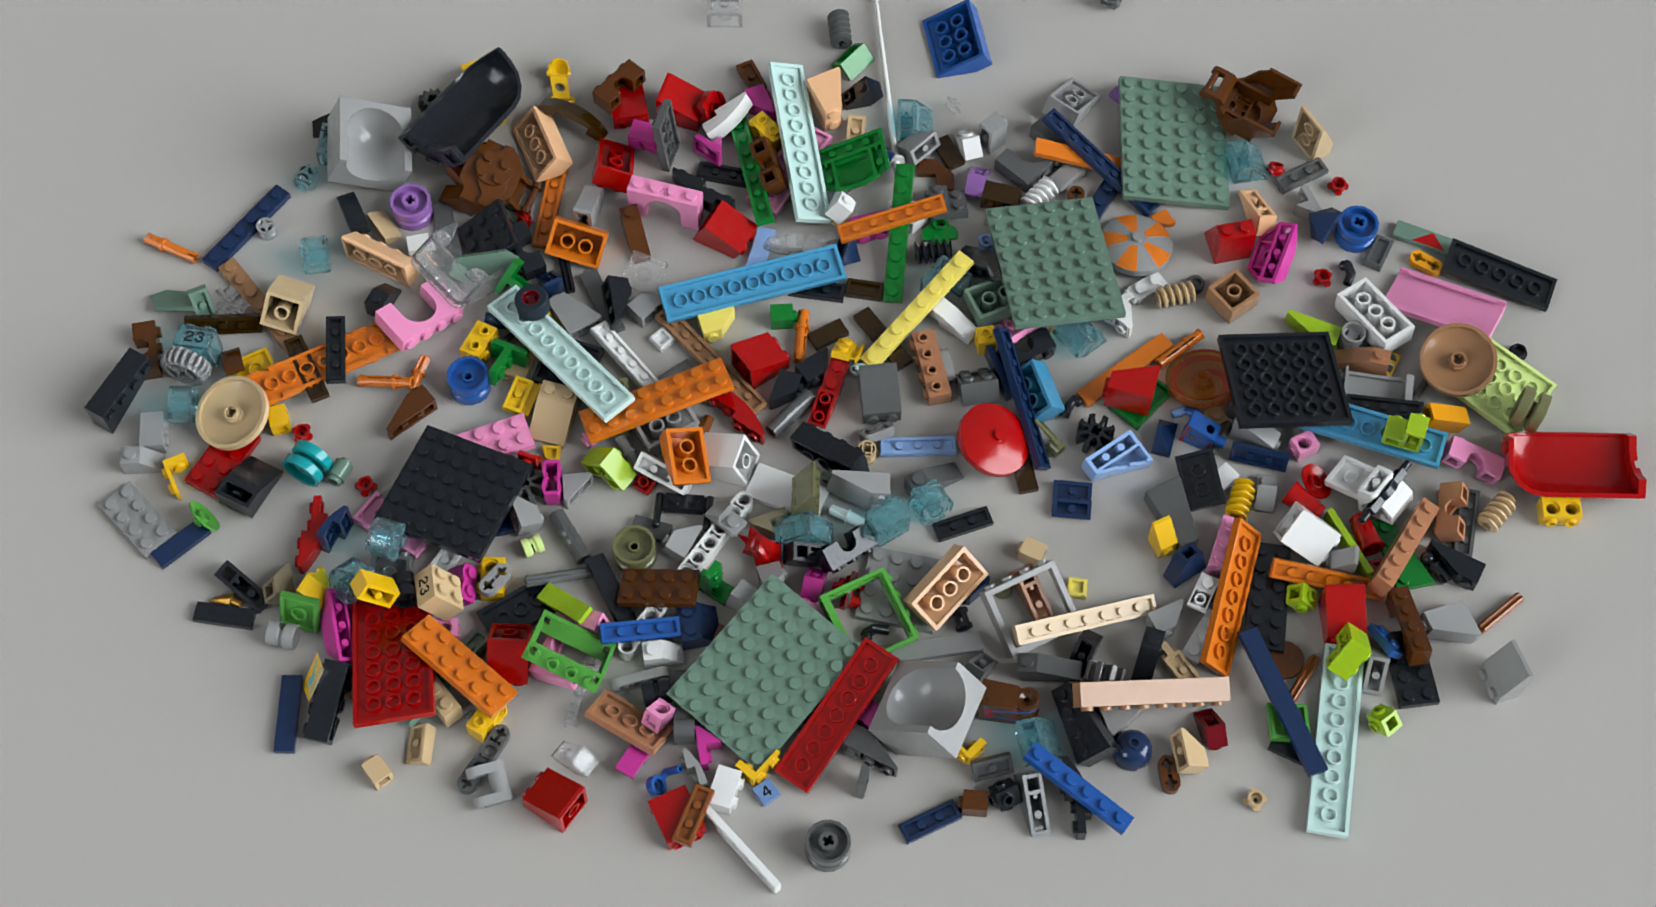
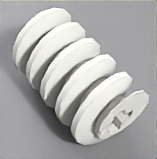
(1041, 192)

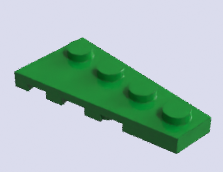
(1414, 573)

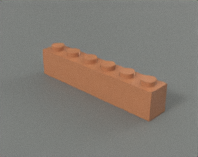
(1403, 547)

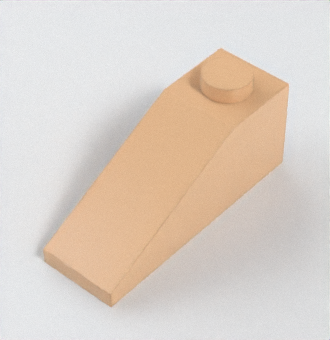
(1257, 210)

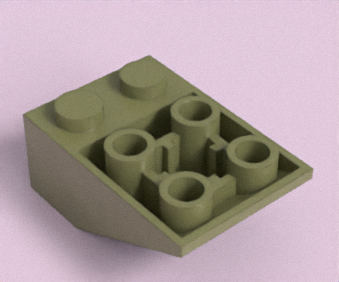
(806, 490)

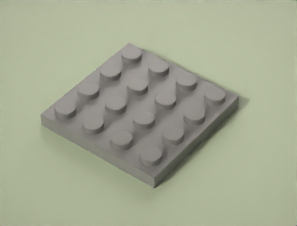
(906, 573)

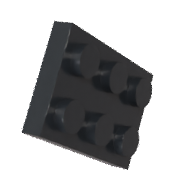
(1200, 479)

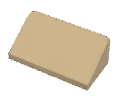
(384, 226)
(421, 744)

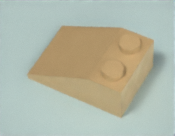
(1311, 135)
(554, 414)

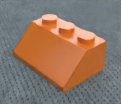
(576, 242)

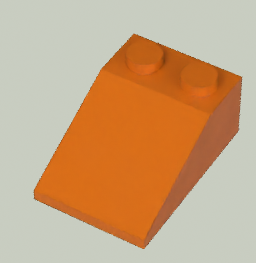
(685, 455)

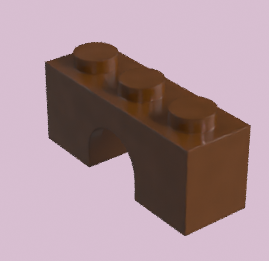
(627, 75)
(772, 174)
(147, 335)

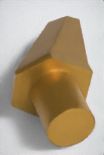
(229, 600)

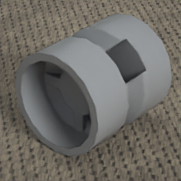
(1351, 335)
(279, 633)

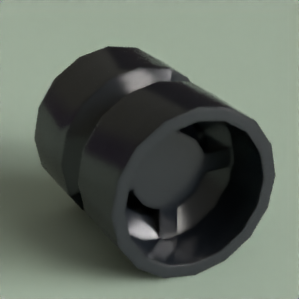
(406, 585)
(652, 691)

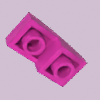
(632, 761)

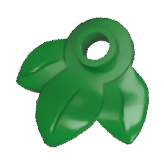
(934, 232)

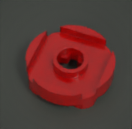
(709, 102)

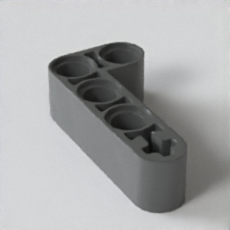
(683, 722)

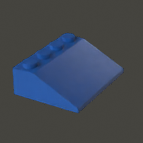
(957, 40)

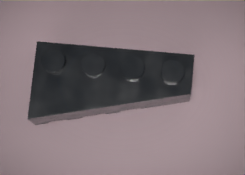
(118, 390)
(827, 449)
(328, 702)
(1085, 731)

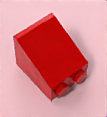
(684, 101)
(726, 231)
(1231, 241)
(758, 359)
(1131, 389)
(1342, 605)
(504, 651)
(555, 798)

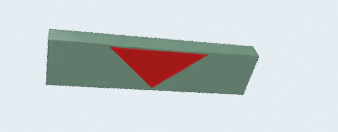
(1421, 238)

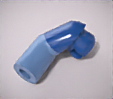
(1181, 411)

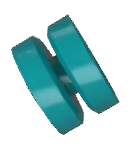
(307, 463)

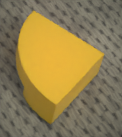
(551, 452)

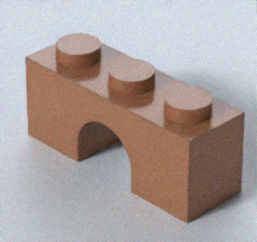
(1451, 497)

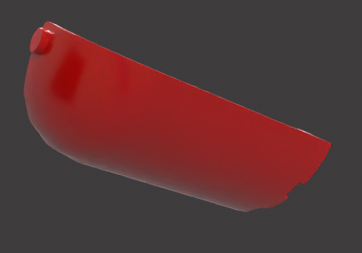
(1575, 464)

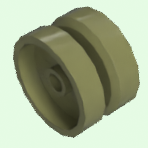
(1531, 410)
(634, 548)

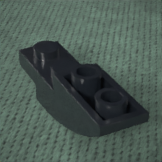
(711, 197)
(1080, 813)

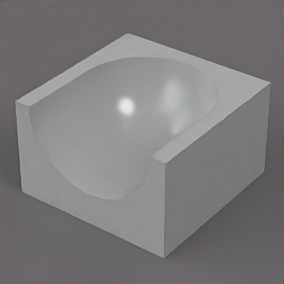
(366, 145)
(927, 708)

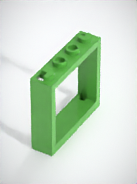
(893, 596)
(576, 637)

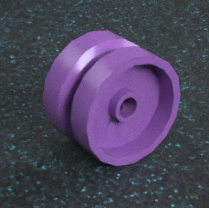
(411, 207)

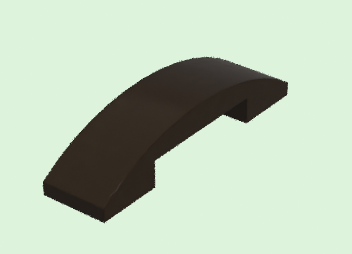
(594, 127)

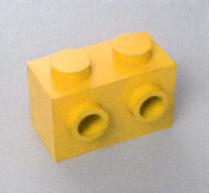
(479, 341)
(374, 588)

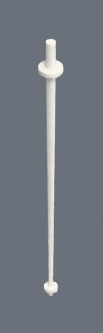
(897, 159)

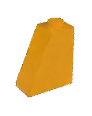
(1446, 417)

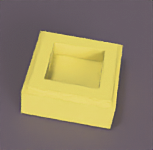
(1077, 587)

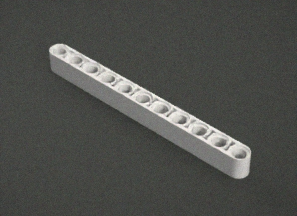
(699, 551)

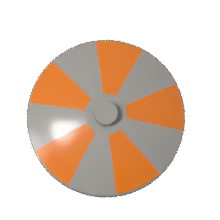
(1137, 245)

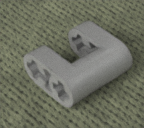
(498, 781)

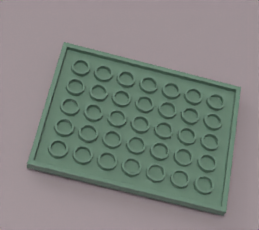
(1171, 145)
(1054, 263)
(764, 672)

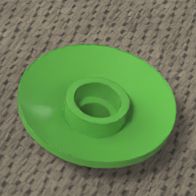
(203, 516)

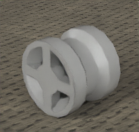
(266, 228)

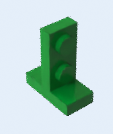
(511, 277)
(506, 355)
(713, 585)

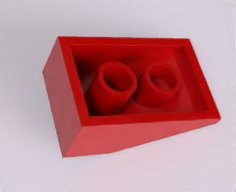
(613, 165)

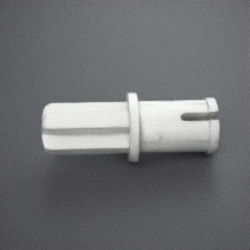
(846, 515)

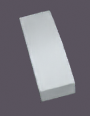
(727, 117)
(953, 320)

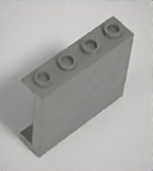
(1377, 385)

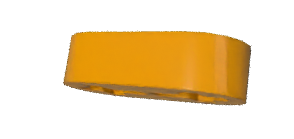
(1425, 263)

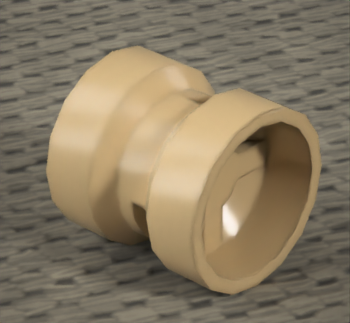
(871, 454)

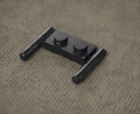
(682, 504)

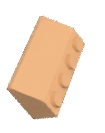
(542, 145)
(379, 257)
(945, 587)

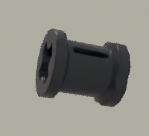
(964, 625)

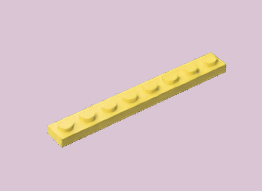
(918, 309)

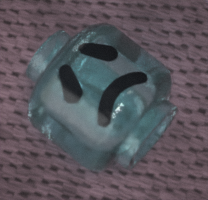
(306, 178)

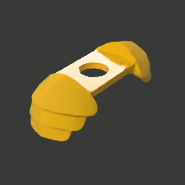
(558, 72)

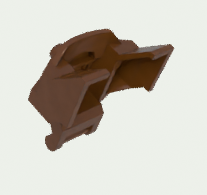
(1249, 103)
(491, 174)

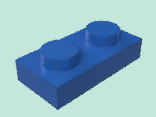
(1389, 645)

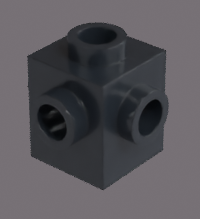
(1004, 794)

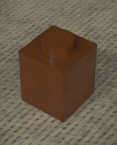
(974, 803)

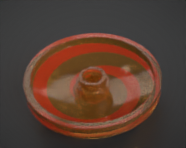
(1198, 379)

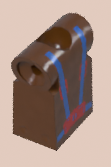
(1008, 702)

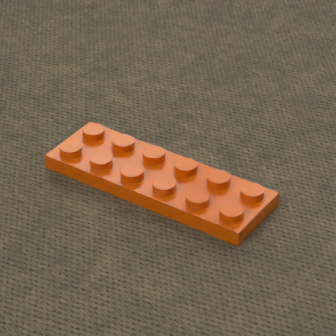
(459, 666)

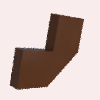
(934, 168)

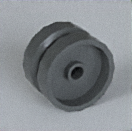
(837, 852)

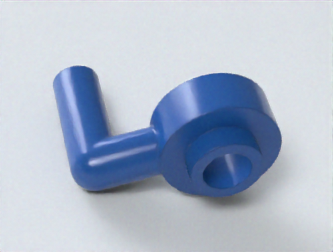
(657, 785)

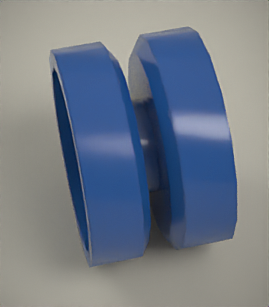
(1356, 229)
(468, 380)

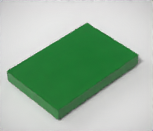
(1135, 420)

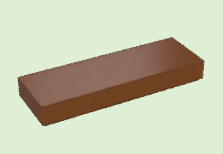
(693, 815)

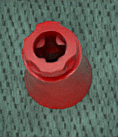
(1302, 496)
(1366, 536)

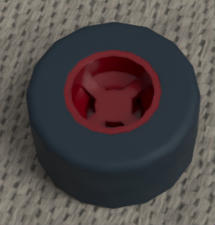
(532, 302)

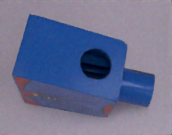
(1202, 432)

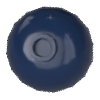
(1135, 750)

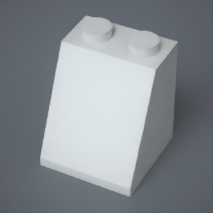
(731, 457)
(1307, 534)

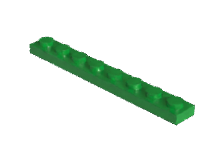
(751, 170)
(898, 236)

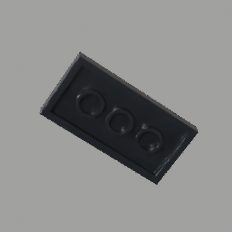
(515, 608)
(1412, 684)

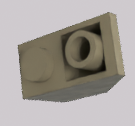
(280, 580)

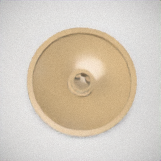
(232, 413)

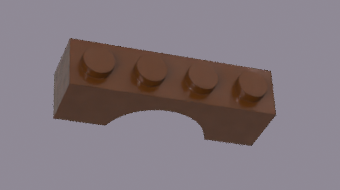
(1415, 640)

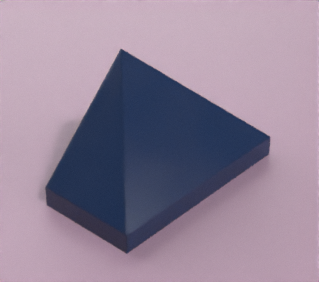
(1323, 222)
(848, 252)
(1164, 438)

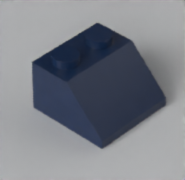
(697, 625)

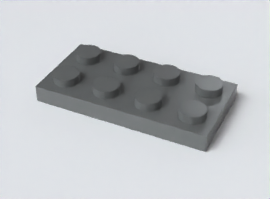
(666, 135)

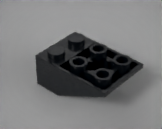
(248, 486)

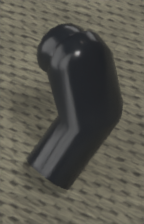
(1350, 272)
(1073, 401)

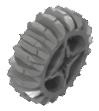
(185, 365)

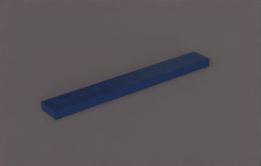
(1092, 156)
(1021, 399)
(1282, 702)

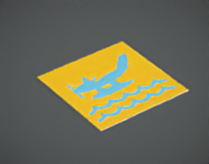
(313, 677)

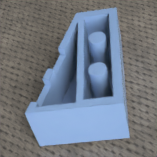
(1117, 457)

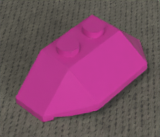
(1274, 253)
(337, 627)

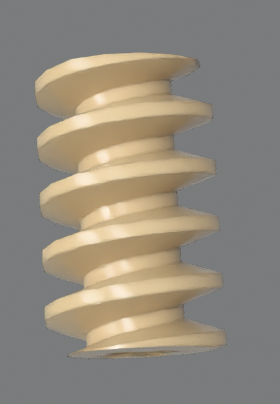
(1175, 293)
(1497, 511)

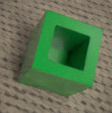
(782, 316)

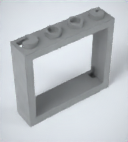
(1008, 581)

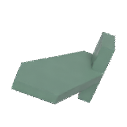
(488, 261)
(194, 299)

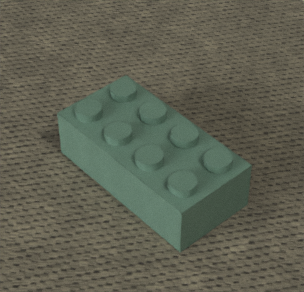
(987, 303)

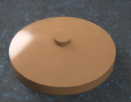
(1458, 360)

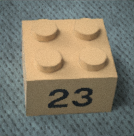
(438, 592)

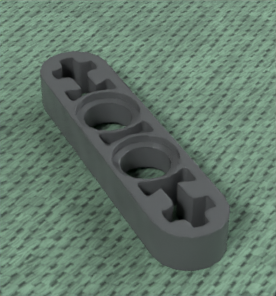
(481, 758)

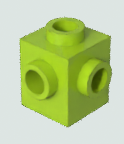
(1301, 597)
(1383, 720)

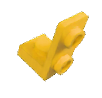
(174, 465)
(973, 750)
(759, 776)

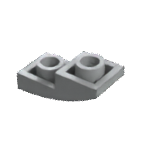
(1065, 175)
(693, 767)

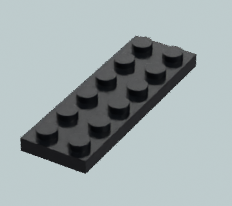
(1499, 275)
(1267, 598)

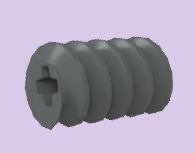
(839, 29)

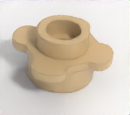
(1255, 794)

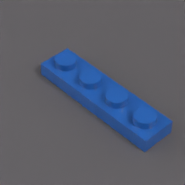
(639, 630)

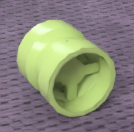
(537, 545)

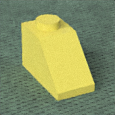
(716, 323)

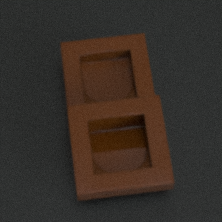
(232, 361)

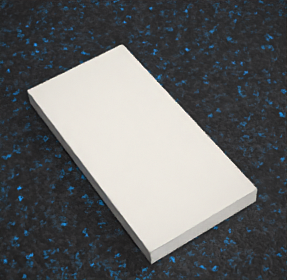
(774, 488)

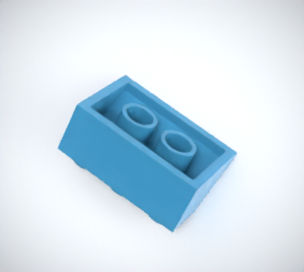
(1042, 390)

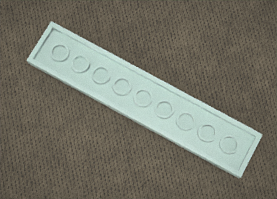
(799, 143)
(564, 358)
(1337, 741)

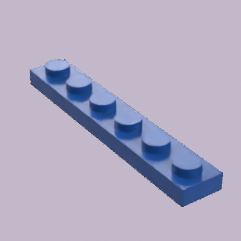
(1078, 788)

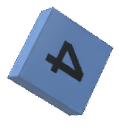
(766, 792)

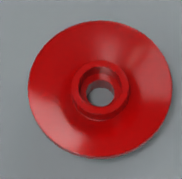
(1313, 480)

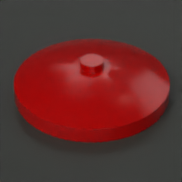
(992, 440)

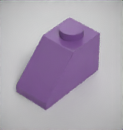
(976, 182)

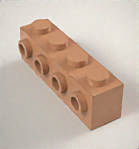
(930, 367)

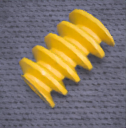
(1240, 498)

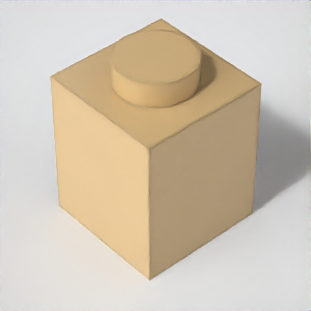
(1031, 551)
(377, 771)

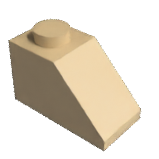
(1188, 753)

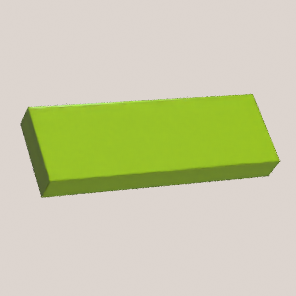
(564, 603)

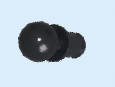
(1428, 559)

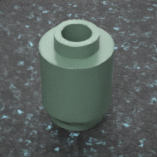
(339, 471)

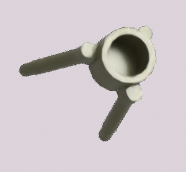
(1054, 445)

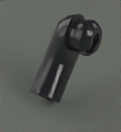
(874, 629)

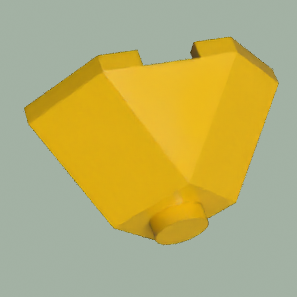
(314, 585)

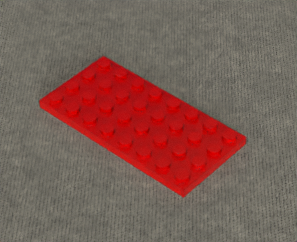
(387, 675)

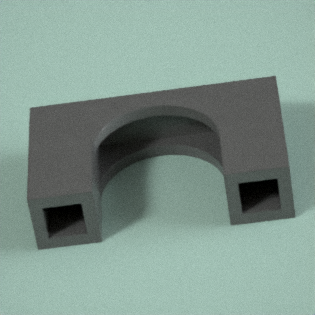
(1024, 173)

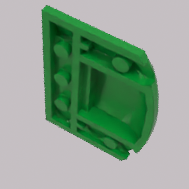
(854, 161)

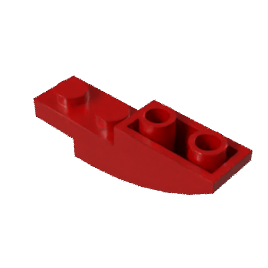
(828, 393)
(742, 416)
(308, 543)

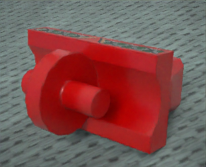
(848, 600)

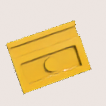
(847, 349)
(521, 396)

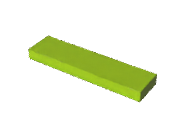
(1347, 541)

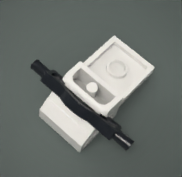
(1377, 489)

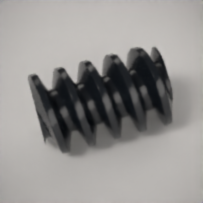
(932, 251)

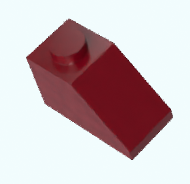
(1211, 729)

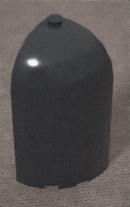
(466, 111)

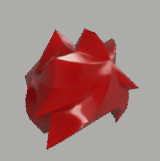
(761, 548)

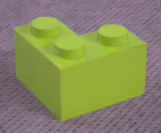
(1406, 433)
(609, 465)
(1350, 652)

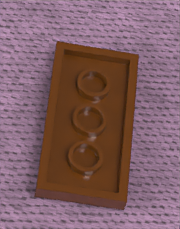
(659, 588)

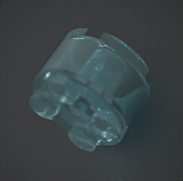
(315, 254)
(182, 404)
(930, 502)
(386, 538)
(342, 576)

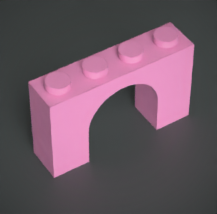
(686, 200)
(408, 333)
(540, 674)

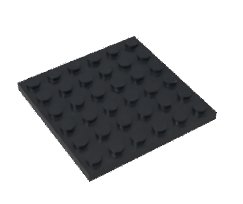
(1284, 380)
(454, 493)

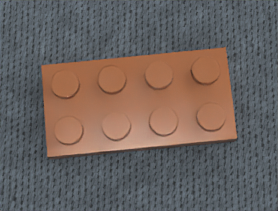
(625, 721)

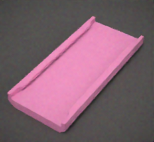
(1444, 302)

